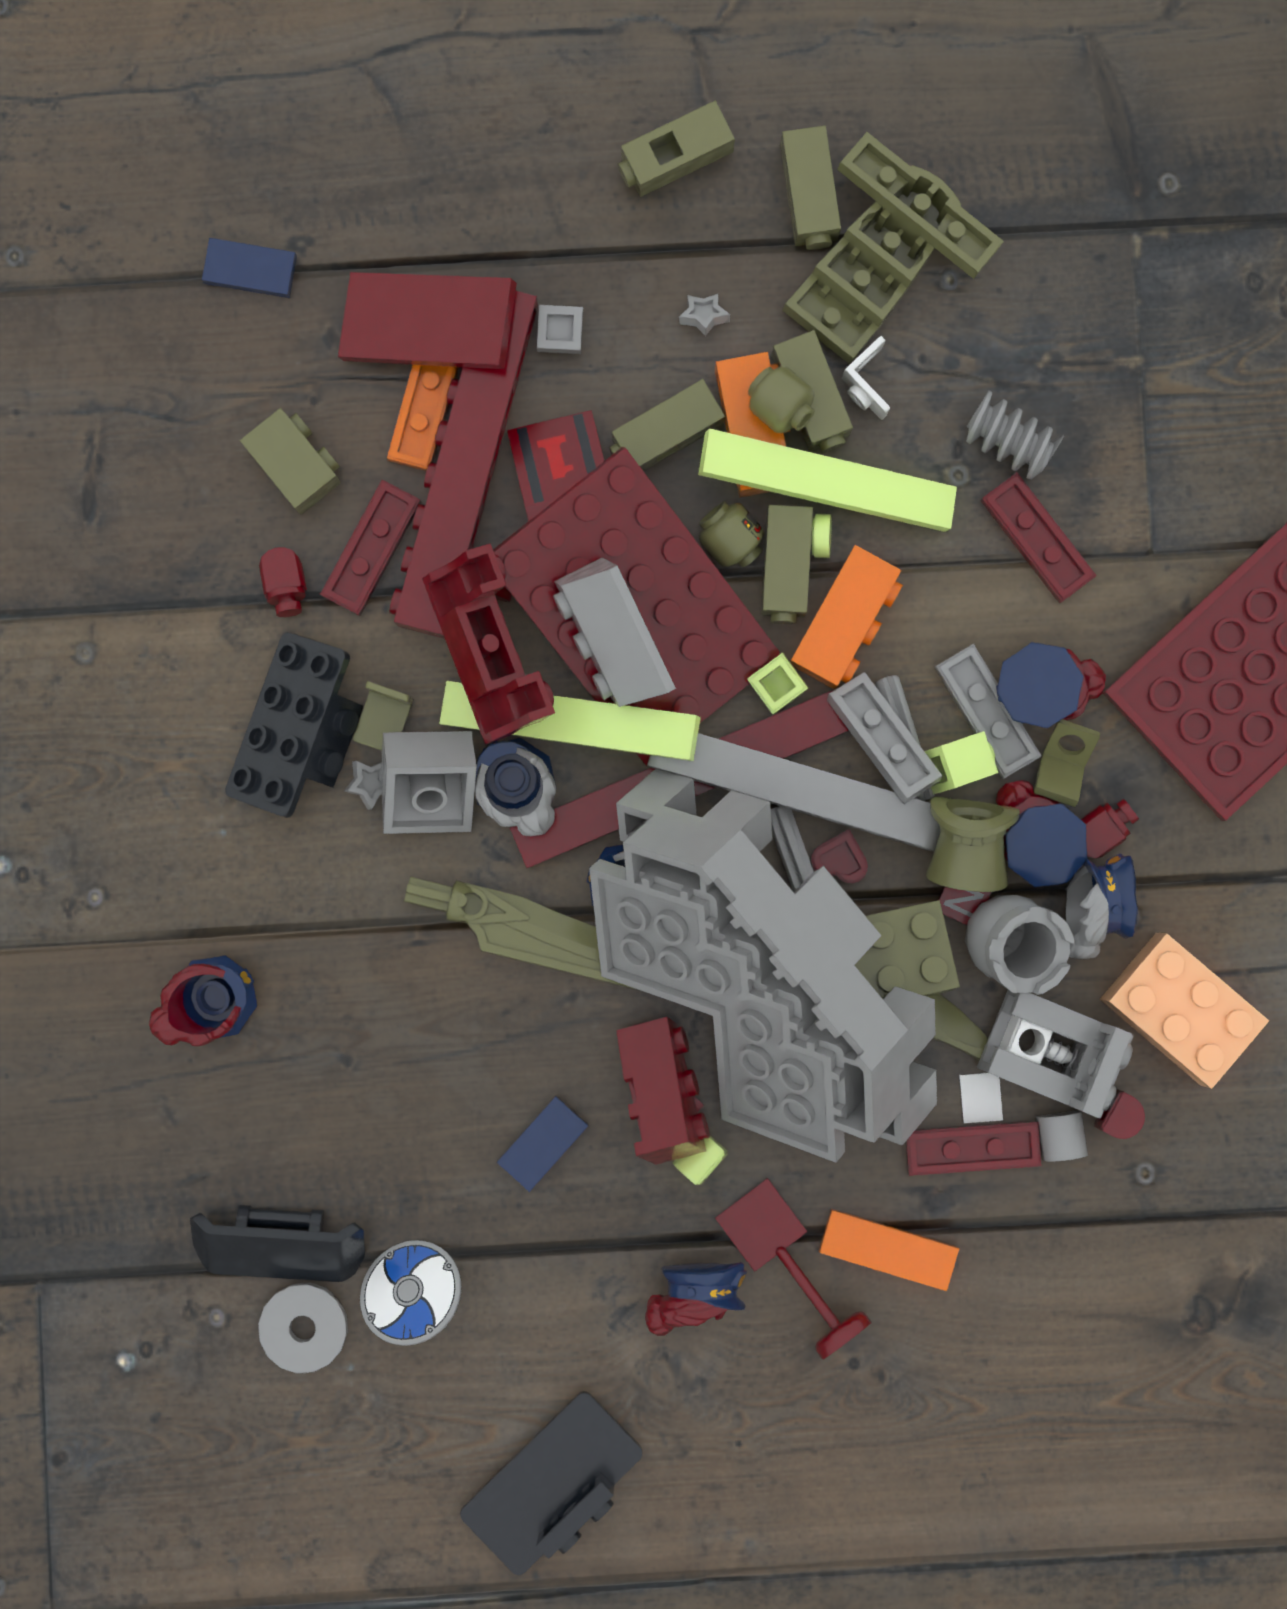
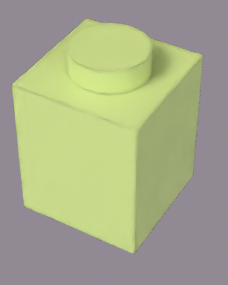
(963, 761)

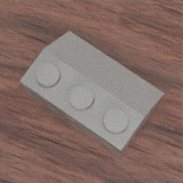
(612, 634)

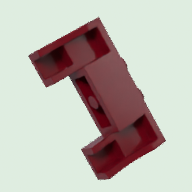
(482, 647)

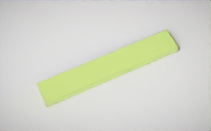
(827, 480)
(594, 725)

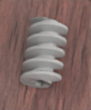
(1012, 436)

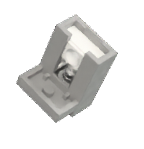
(1089, 1067)

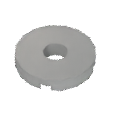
(296, 1353)

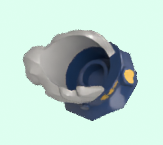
(516, 786)
(1101, 903)

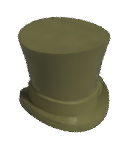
(970, 844)

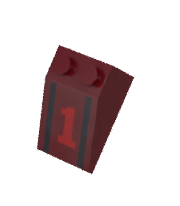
(554, 457)

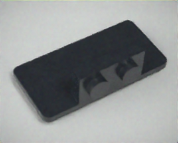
(296, 727)
(553, 1485)

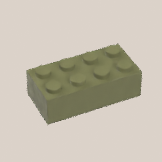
(911, 952)

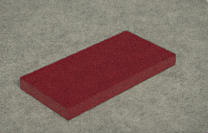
(427, 320)

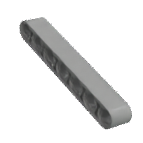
(807, 791)

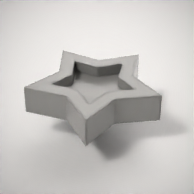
(703, 313)
(366, 783)

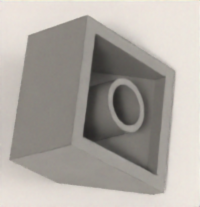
(428, 782)

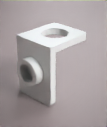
(859, 389)

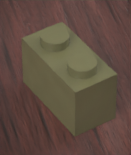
(291, 461)

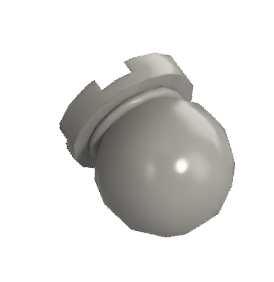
(1019, 943)

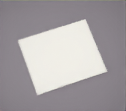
(981, 1098)

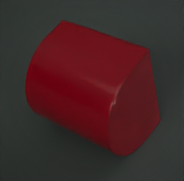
(1123, 1118)

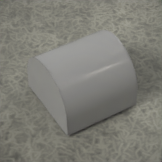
(1062, 1136)

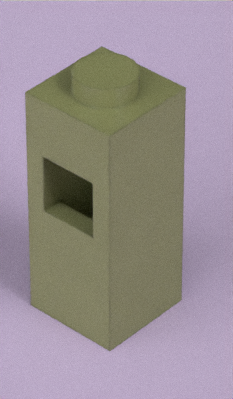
(676, 149)
(810, 187)
(830, 420)
(669, 426)
(786, 563)

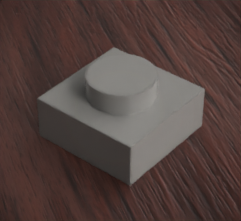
(560, 329)

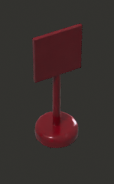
(763, 1228)

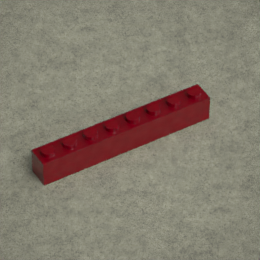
(462, 472)

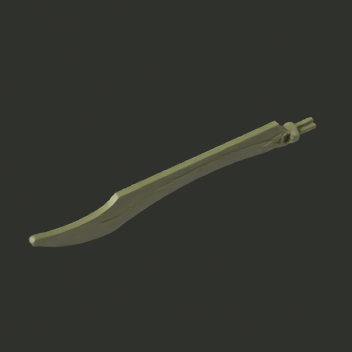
(542, 937)

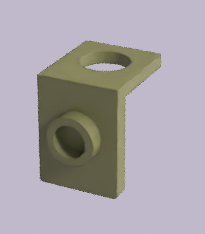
(383, 713)
(1062, 770)

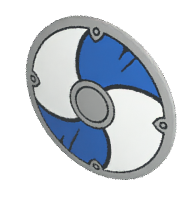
(410, 1293)

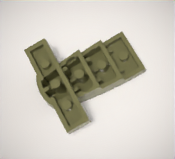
(885, 249)

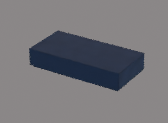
(249, 267)
(542, 1143)

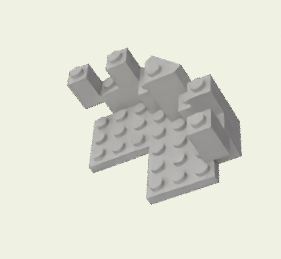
(794, 1021)

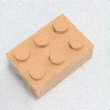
(1184, 1010)

